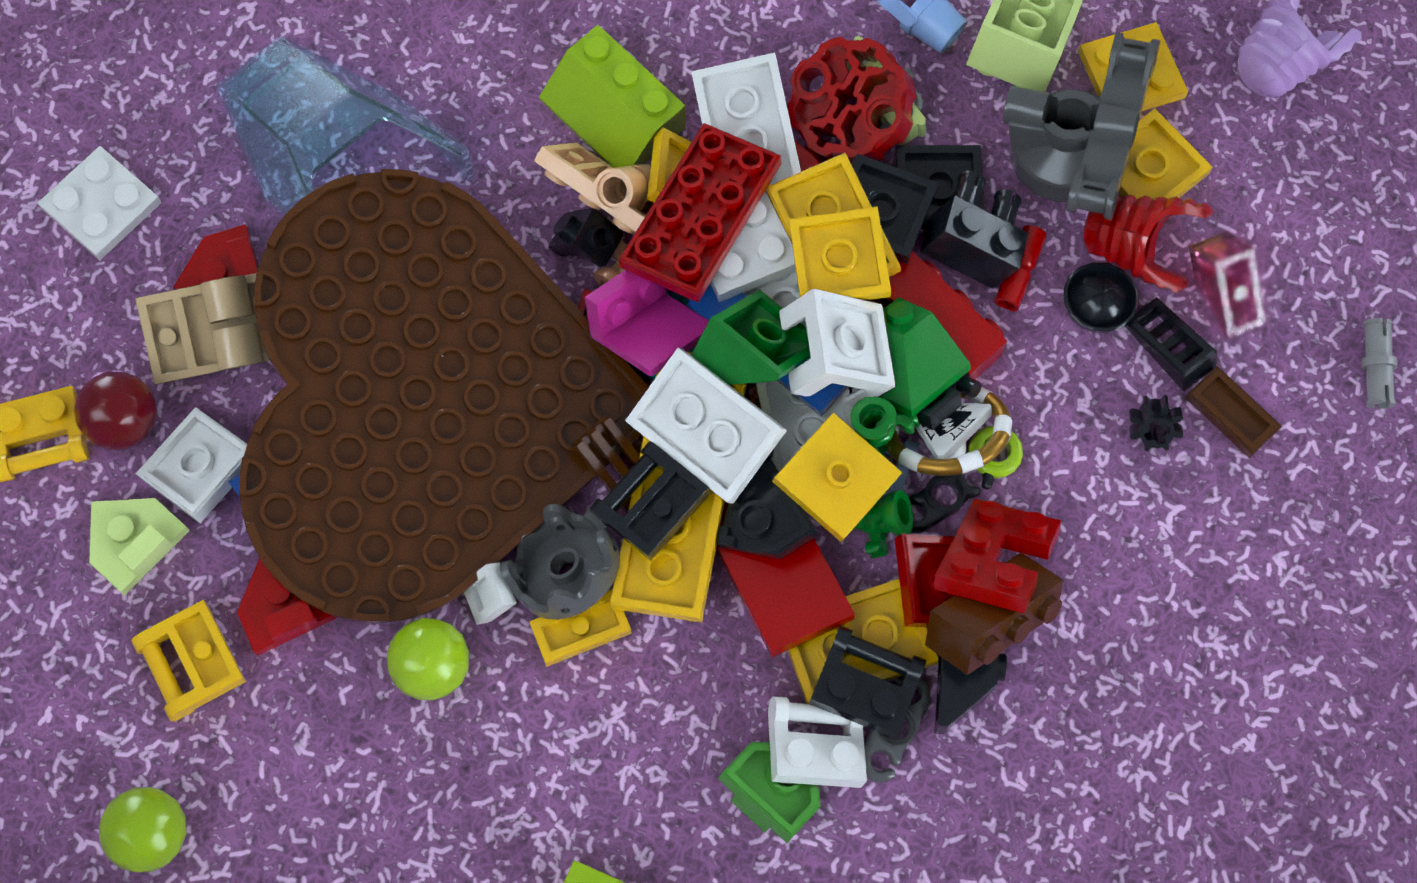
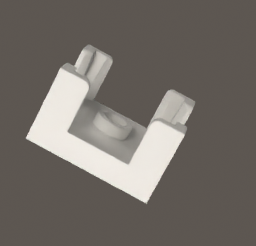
(845, 345)

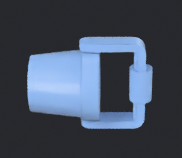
(930, 21)

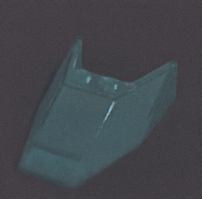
(305, 110)

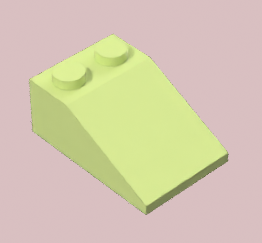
(1023, 40)

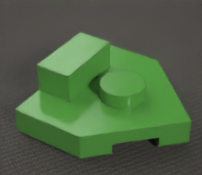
(768, 803)

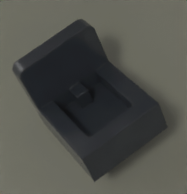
(586, 234)

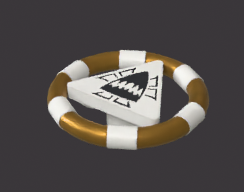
(949, 438)

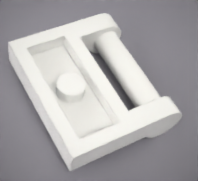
(811, 756)

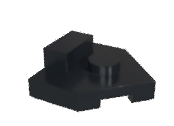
(765, 519)

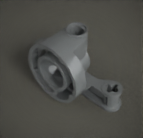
(1086, 162)

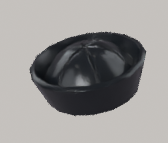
(1100, 297)

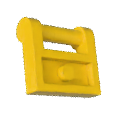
(37, 420)
(201, 653)

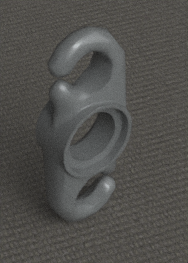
(894, 749)

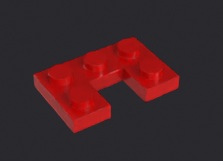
(972, 561)

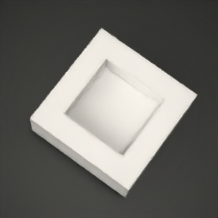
(489, 594)

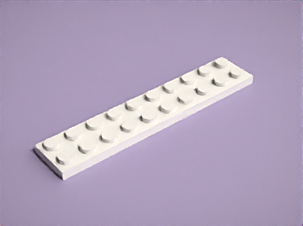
(751, 104)

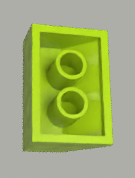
(611, 100)

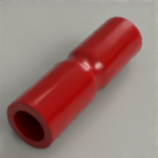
(1014, 287)

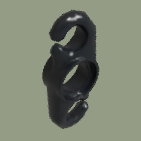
(935, 513)

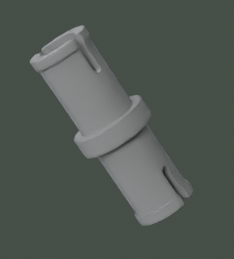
(1379, 363)

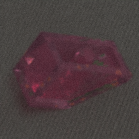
(1229, 282)

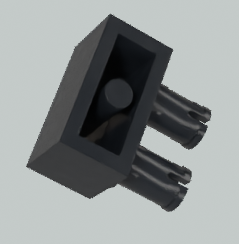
(973, 240)

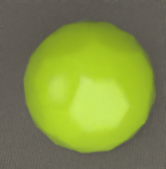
(427, 659)
(142, 829)

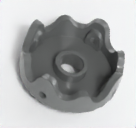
(557, 541)

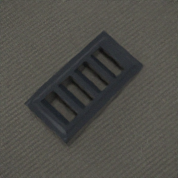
(1181, 374)

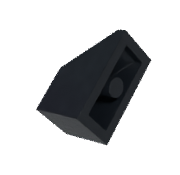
(961, 692)

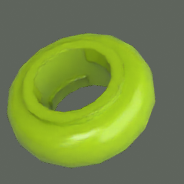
(1003, 468)

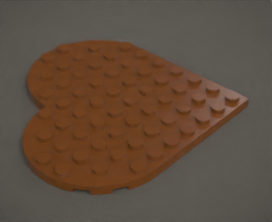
(418, 398)

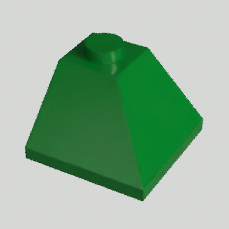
(749, 343)
(921, 357)

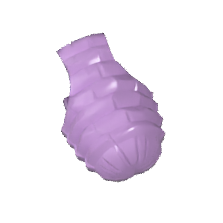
(1286, 51)

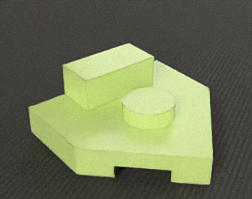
(131, 538)

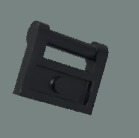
(660, 509)
(861, 695)

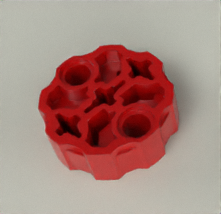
(875, 88)

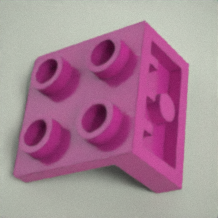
(641, 321)

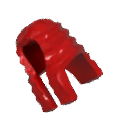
(1133, 235)

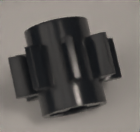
(1145, 427)

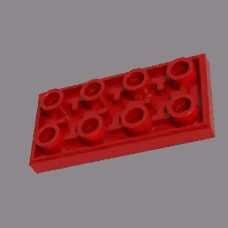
(700, 212)
(788, 596)

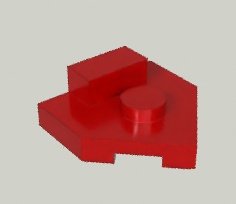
(219, 257)
(273, 613)

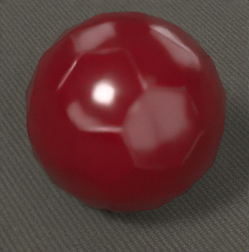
(115, 410)

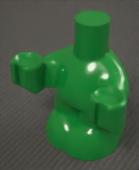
(876, 421)
(888, 515)

